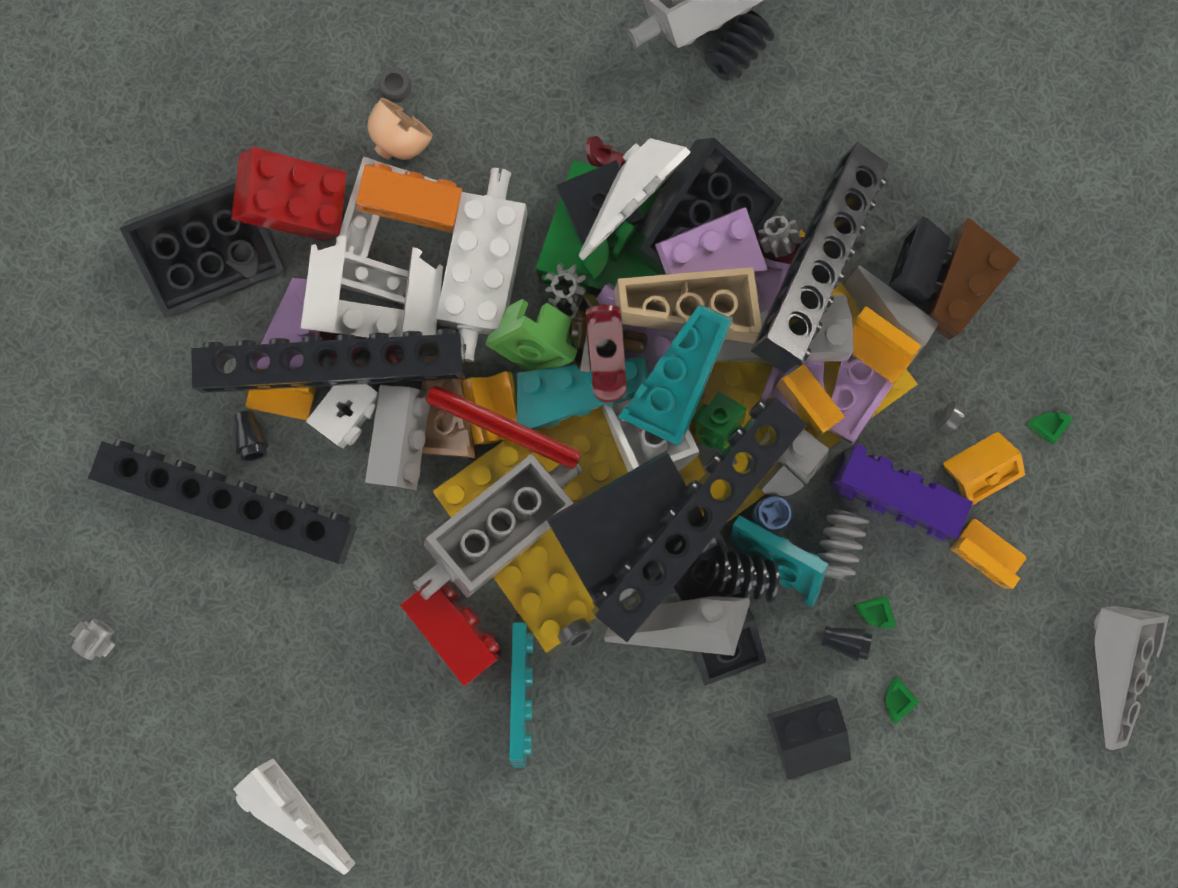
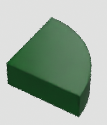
(623, 234)
(596, 260)
(1049, 425)
(876, 612)
(899, 700)

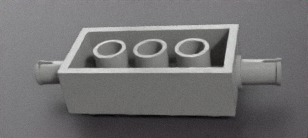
(685, 19)
(496, 527)

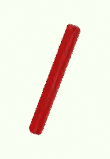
(503, 427)

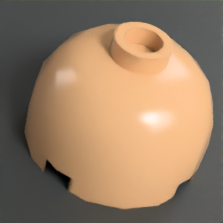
(396, 132)

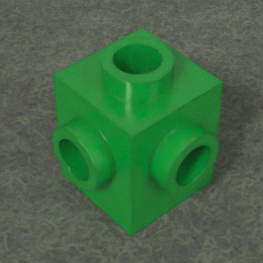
(718, 421)

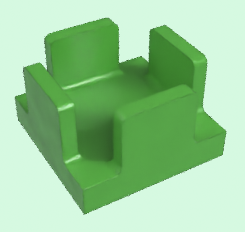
(532, 343)

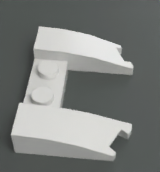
(360, 272)
(327, 313)

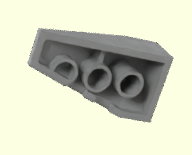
(831, 343)
(695, 625)
(1123, 650)

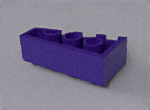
(900, 494)

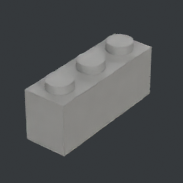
(398, 437)

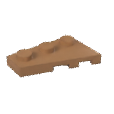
(445, 432)

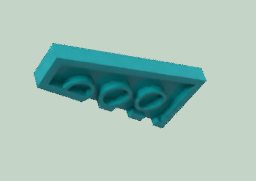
(674, 387)
(564, 392)
(520, 707)

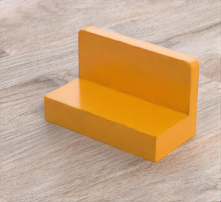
(882, 345)
(495, 394)
(810, 400)
(286, 402)
(985, 467)
(989, 554)

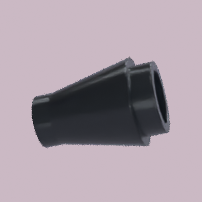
(249, 437)
(848, 641)

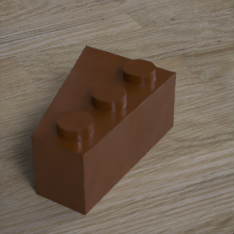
(970, 277)

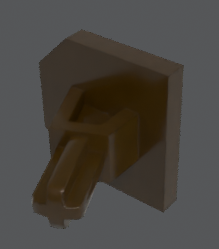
(578, 332)

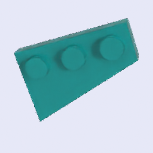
(796, 567)

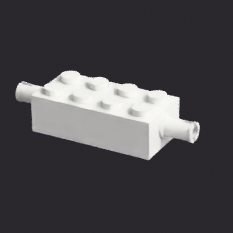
(482, 262)

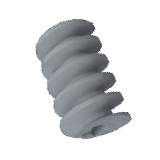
(841, 543)

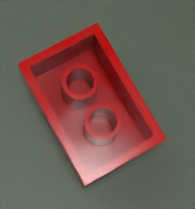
(288, 194)
(453, 632)

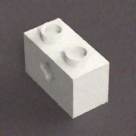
(333, 422)

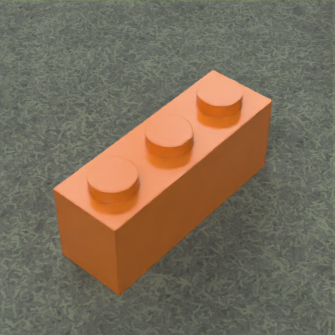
(408, 197)

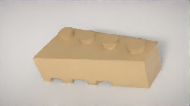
(671, 299)

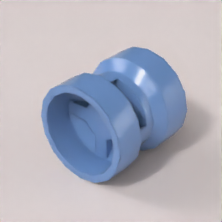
(777, 513)

